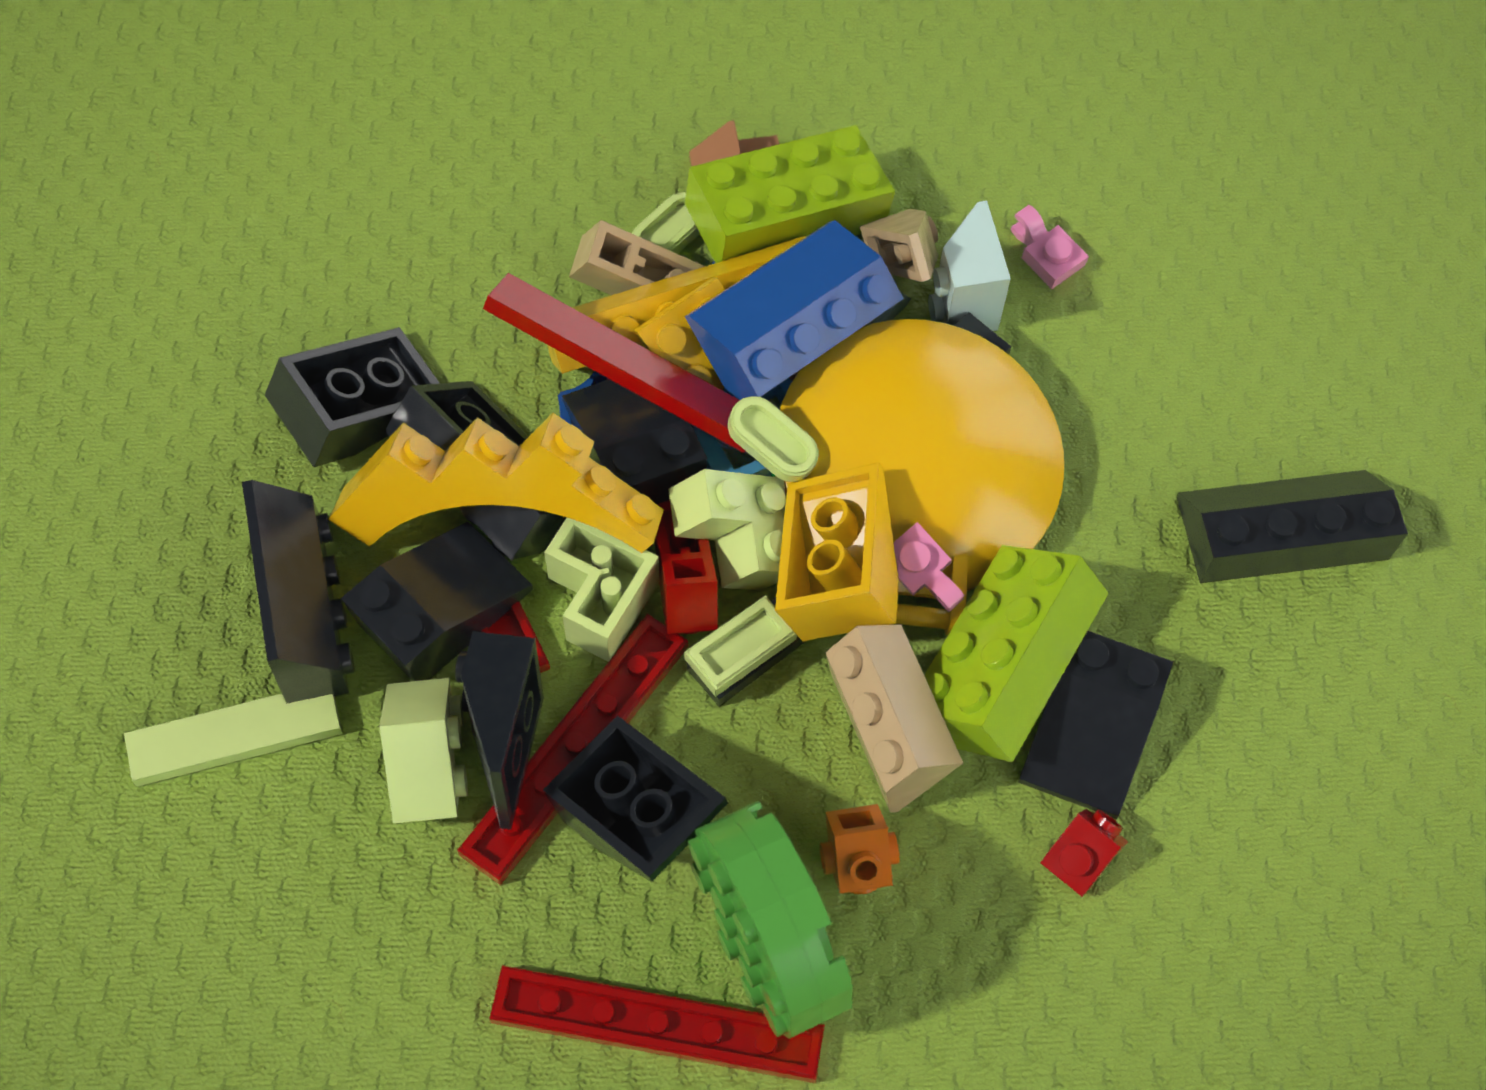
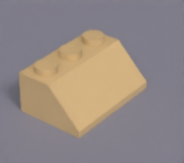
(892, 712)

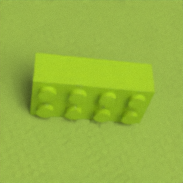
(787, 192)
(1012, 647)

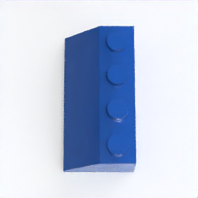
(793, 310)

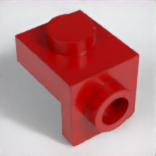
(1085, 850)

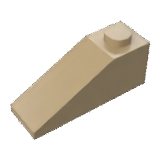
(905, 243)
(622, 261)

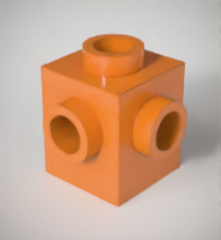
(859, 849)

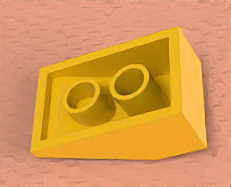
(837, 554)

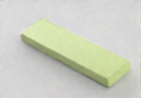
(228, 736)

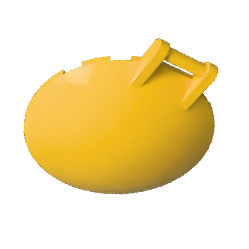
(957, 436)

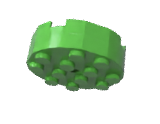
(771, 920)

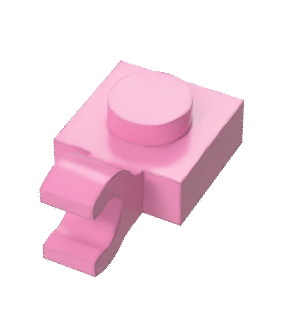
(1049, 254)
(921, 565)

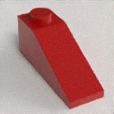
(686, 579)

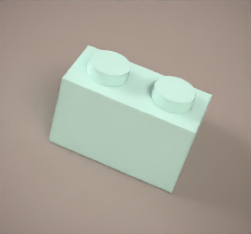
(971, 273)

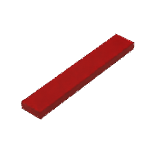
(613, 356)
(617, 690)
(653, 1024)

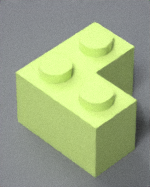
(742, 517)
(609, 582)
(418, 741)

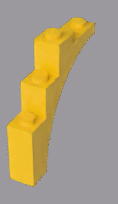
(485, 468)

